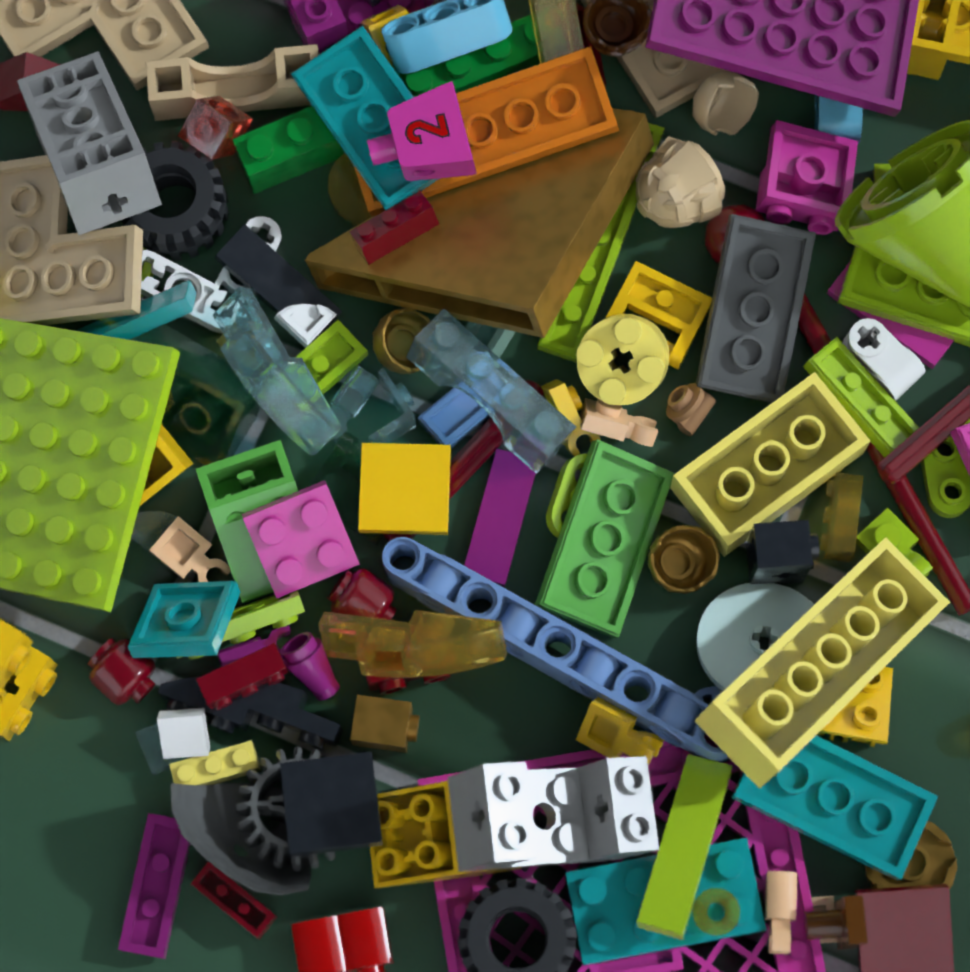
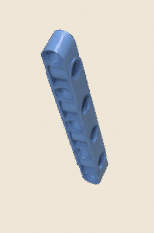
(528, 630)

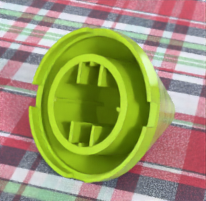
(919, 212)

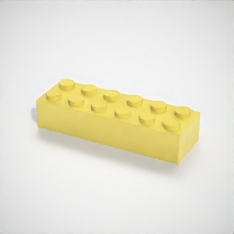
(821, 663)

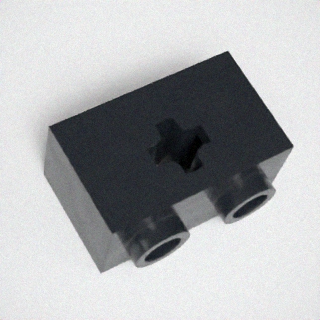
(781, 552)

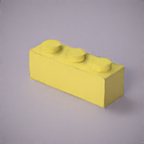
(217, 766)

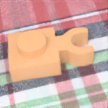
(615, 423)
(184, 550)

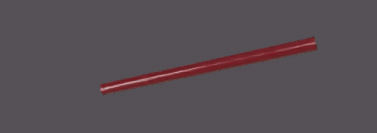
(902, 491)

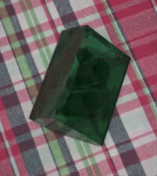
(207, 402)

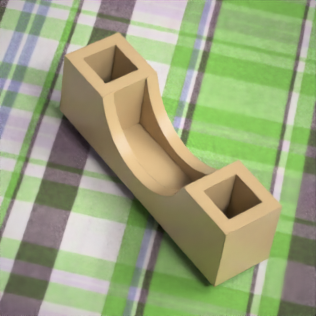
(251, 87)

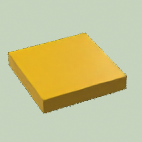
(404, 488)

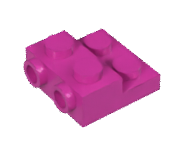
(806, 176)

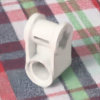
(886, 358)

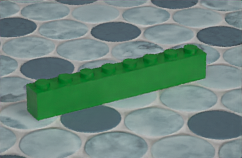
(305, 143)

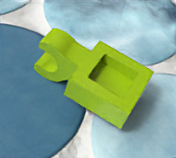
(892, 528)

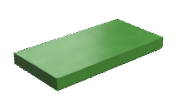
(604, 539)

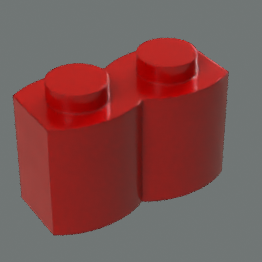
(344, 942)

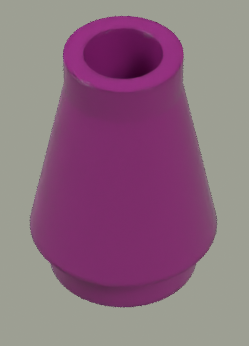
(309, 664)

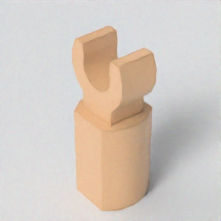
(780, 909)

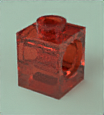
(213, 126)

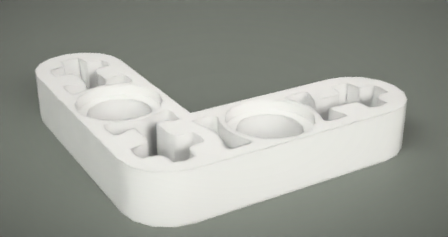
(207, 292)

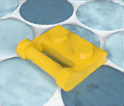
(665, 303)

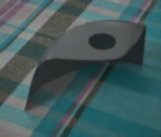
(210, 825)

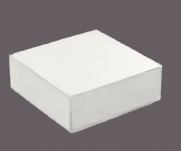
(183, 733)

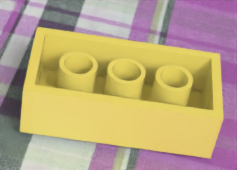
(769, 463)

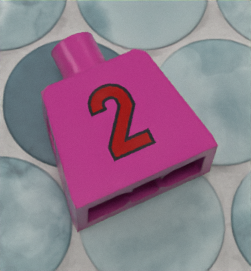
(426, 137)

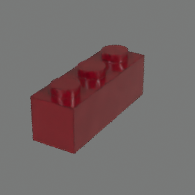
(394, 227)
(242, 677)
(234, 900)

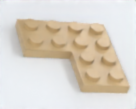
(130, 28)
(56, 274)

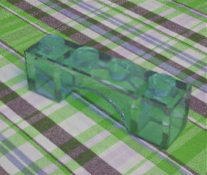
(460, 360)

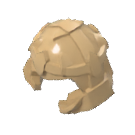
(679, 185)

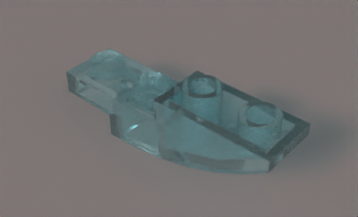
(272, 377)

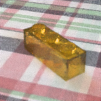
(841, 517)

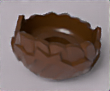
(617, 25)

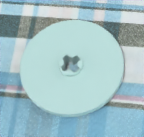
(736, 621)

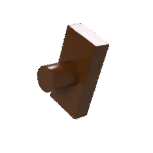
(844, 923)

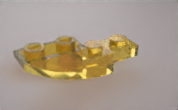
(419, 648)

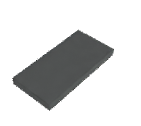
(755, 309)

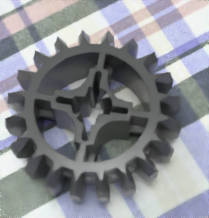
(274, 807)

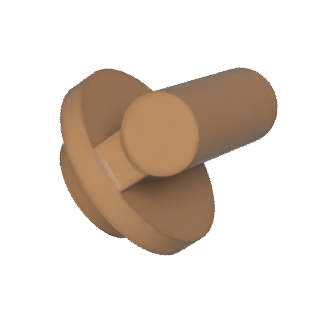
(689, 407)

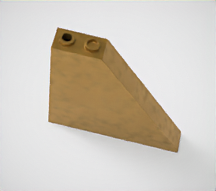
(503, 242)

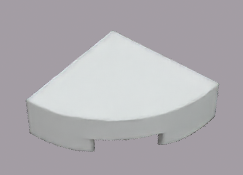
(305, 321)

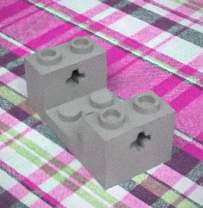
(89, 143)
(590, 813)

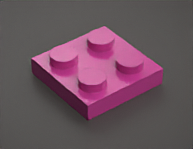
(300, 539)

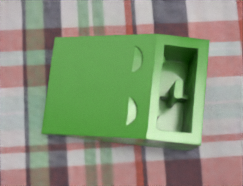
(239, 486)

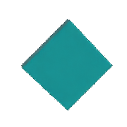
(184, 619)

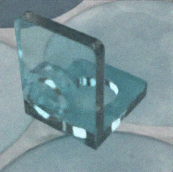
(403, 401)

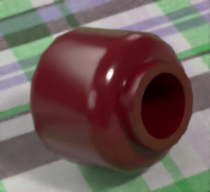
(362, 595)
(119, 674)

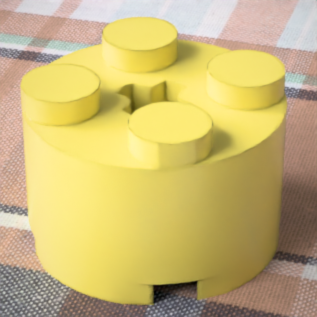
(617, 384)

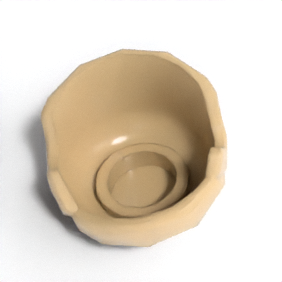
(724, 103)

